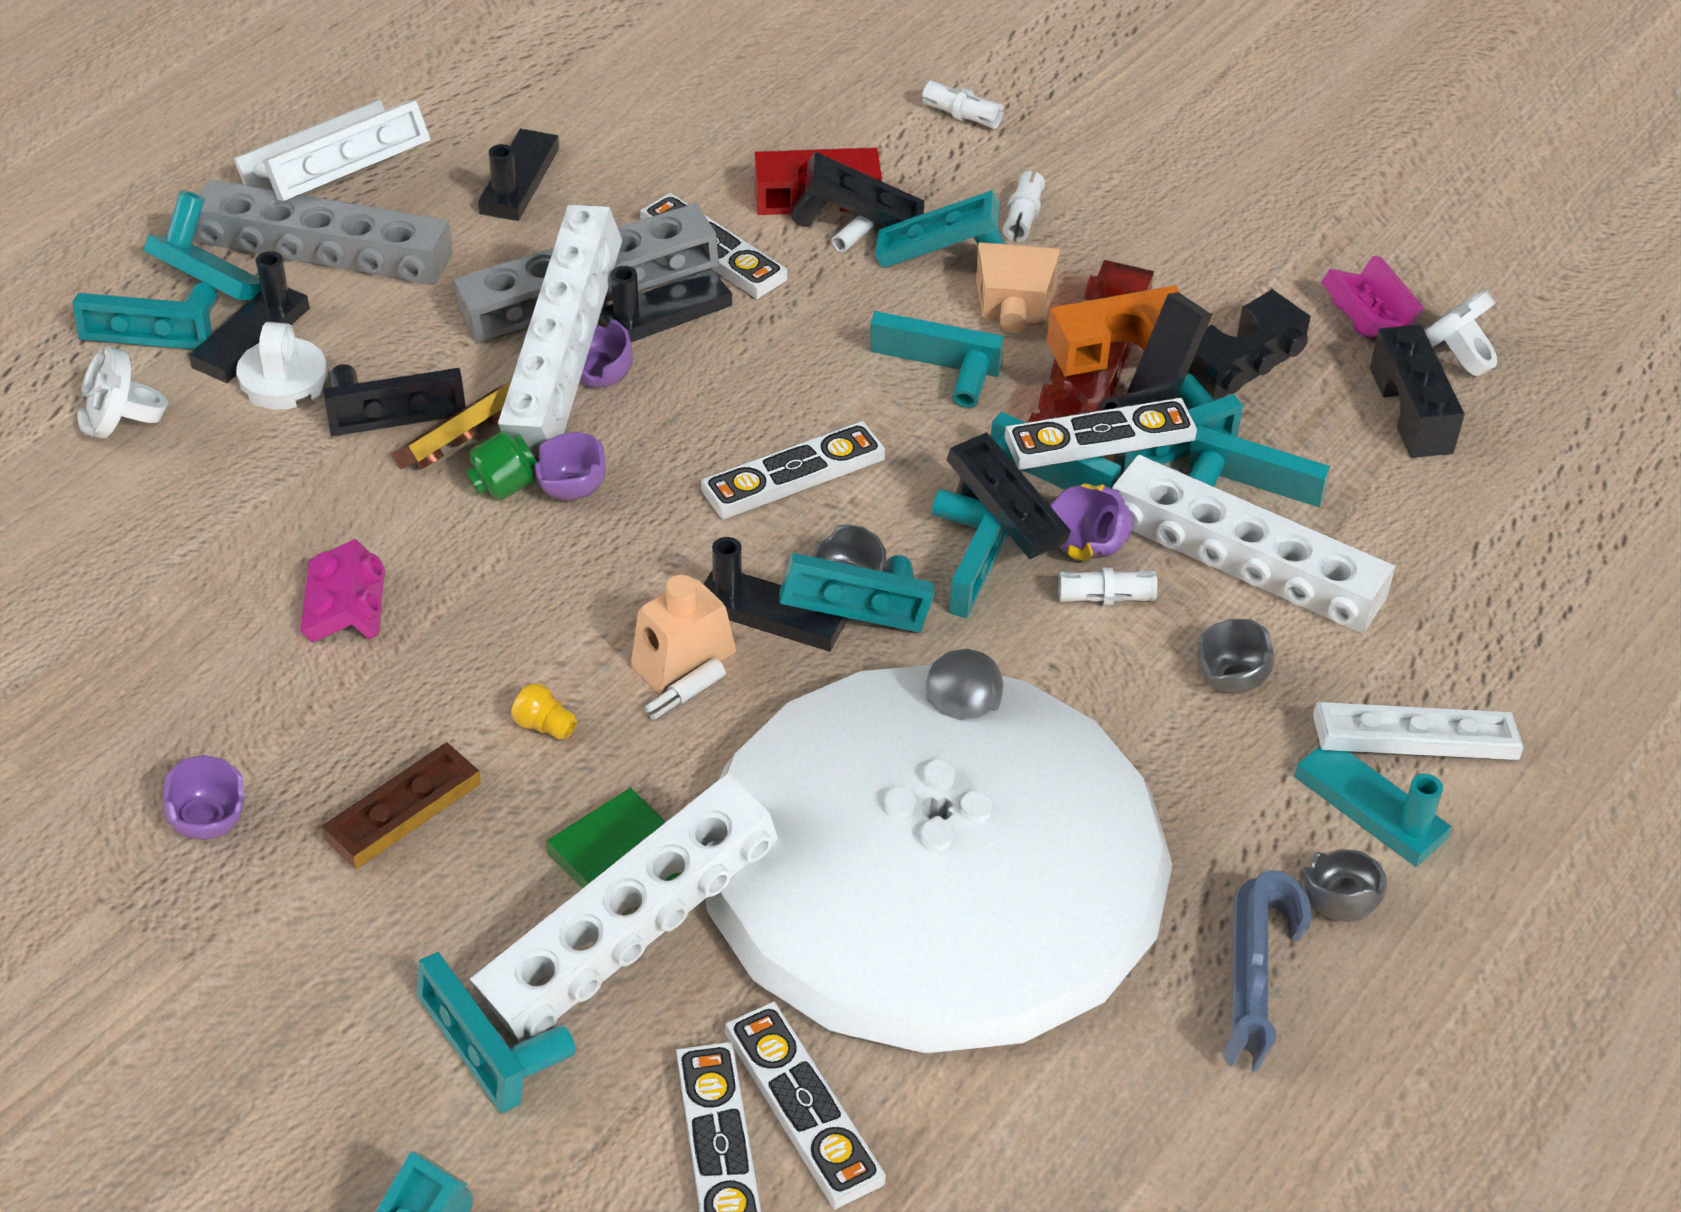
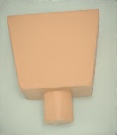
(1016, 283)
(680, 633)

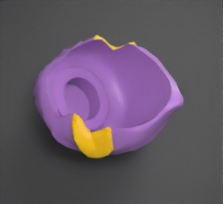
(1096, 519)

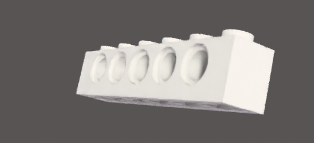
(562, 326)
(1255, 544)
(633, 881)

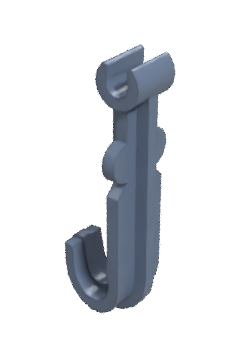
(1250, 959)

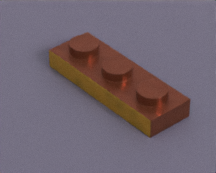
(457, 428)
(401, 805)

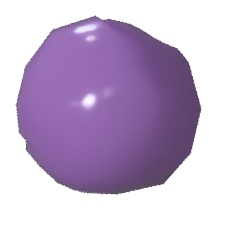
(608, 356)
(570, 466)
(203, 797)

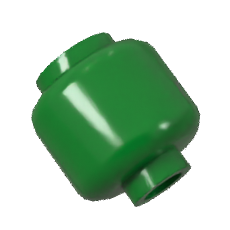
(501, 465)

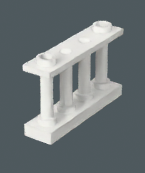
(333, 148)

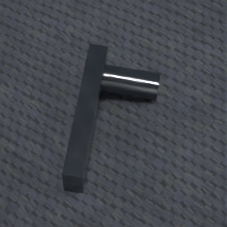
(517, 173)
(853, 191)
(275, 303)
(663, 306)
(1166, 354)
(390, 401)
(1007, 495)
(757, 602)

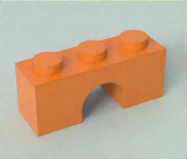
(1083, 330)

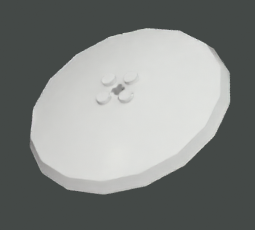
(941, 867)

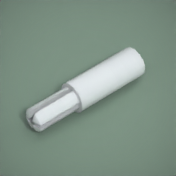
(851, 233)
(686, 688)

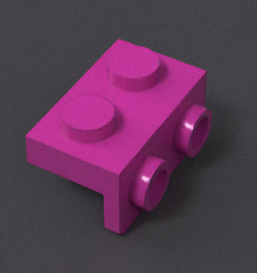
(1373, 298)
(343, 591)

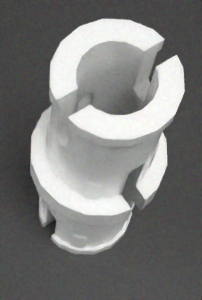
(962, 104)
(1024, 206)
(1107, 586)

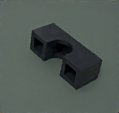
(1266, 336)
(1429, 409)

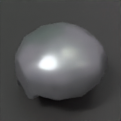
(852, 546)
(1235, 655)
(964, 684)
(1345, 884)

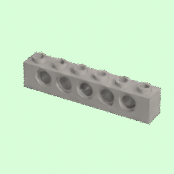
(324, 232)
(656, 247)

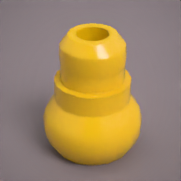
(539, 710)

